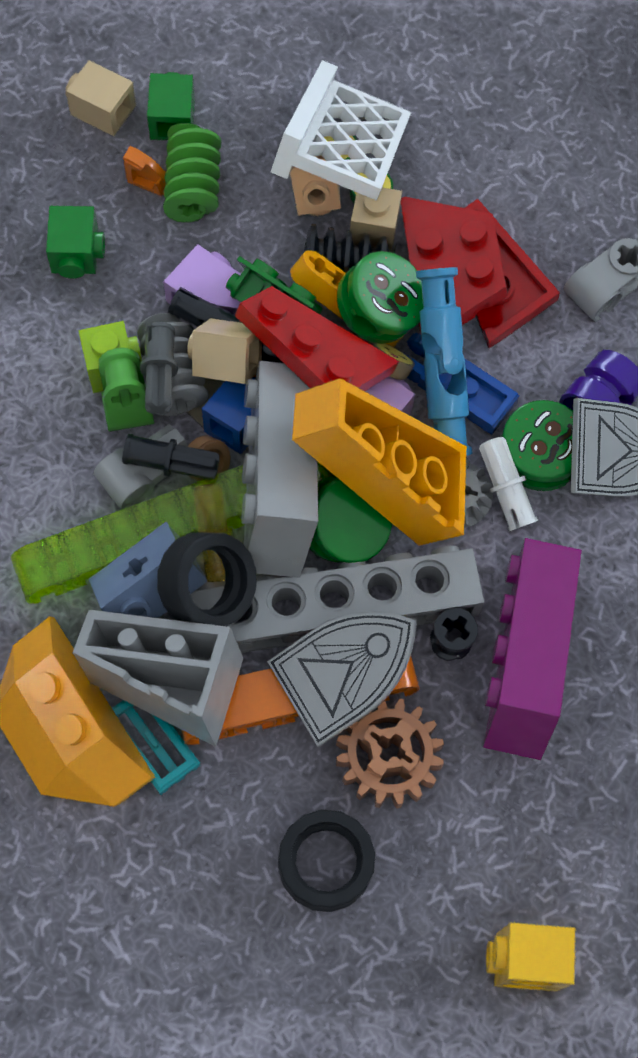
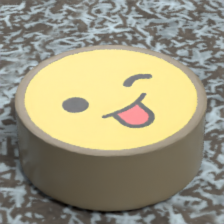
(405, 365)

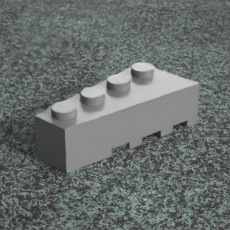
(279, 475)

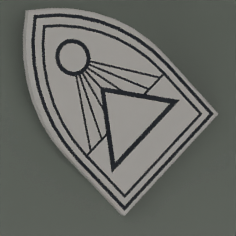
(604, 448)
(344, 669)

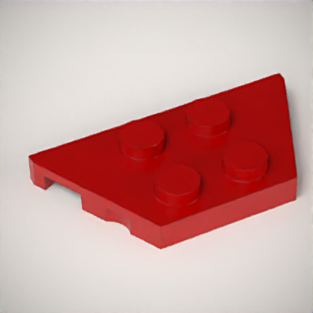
(459, 238)

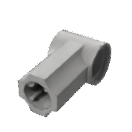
(131, 482)

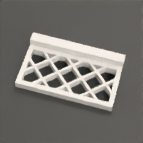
(315, 121)

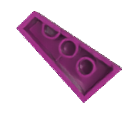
(533, 650)

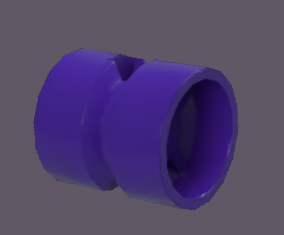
(607, 378)

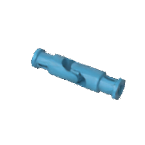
(443, 353)

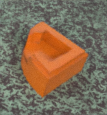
(144, 171)

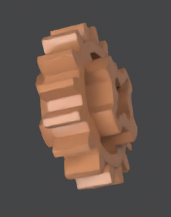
(407, 766)

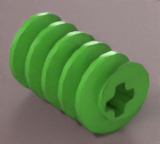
(191, 172)

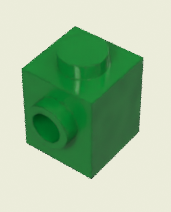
(74, 241)

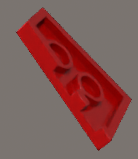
(527, 289)
(311, 343)

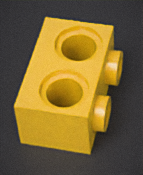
(532, 957)

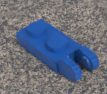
(487, 397)

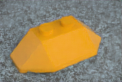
(65, 724)

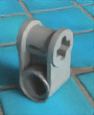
(606, 279)

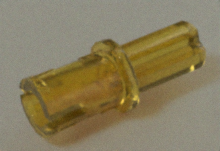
(211, 519)

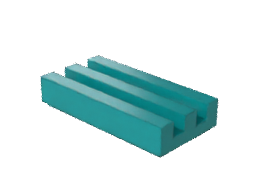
(176, 773)

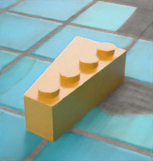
(385, 458)

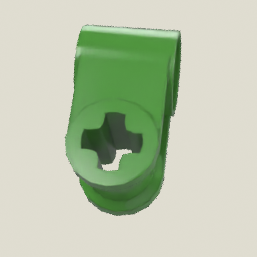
(123, 390)

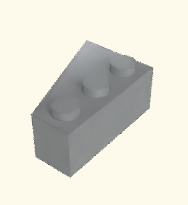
(163, 667)

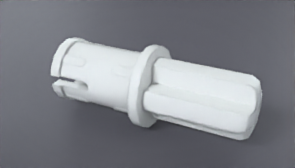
(507, 483)

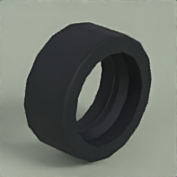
(239, 578)
(326, 821)

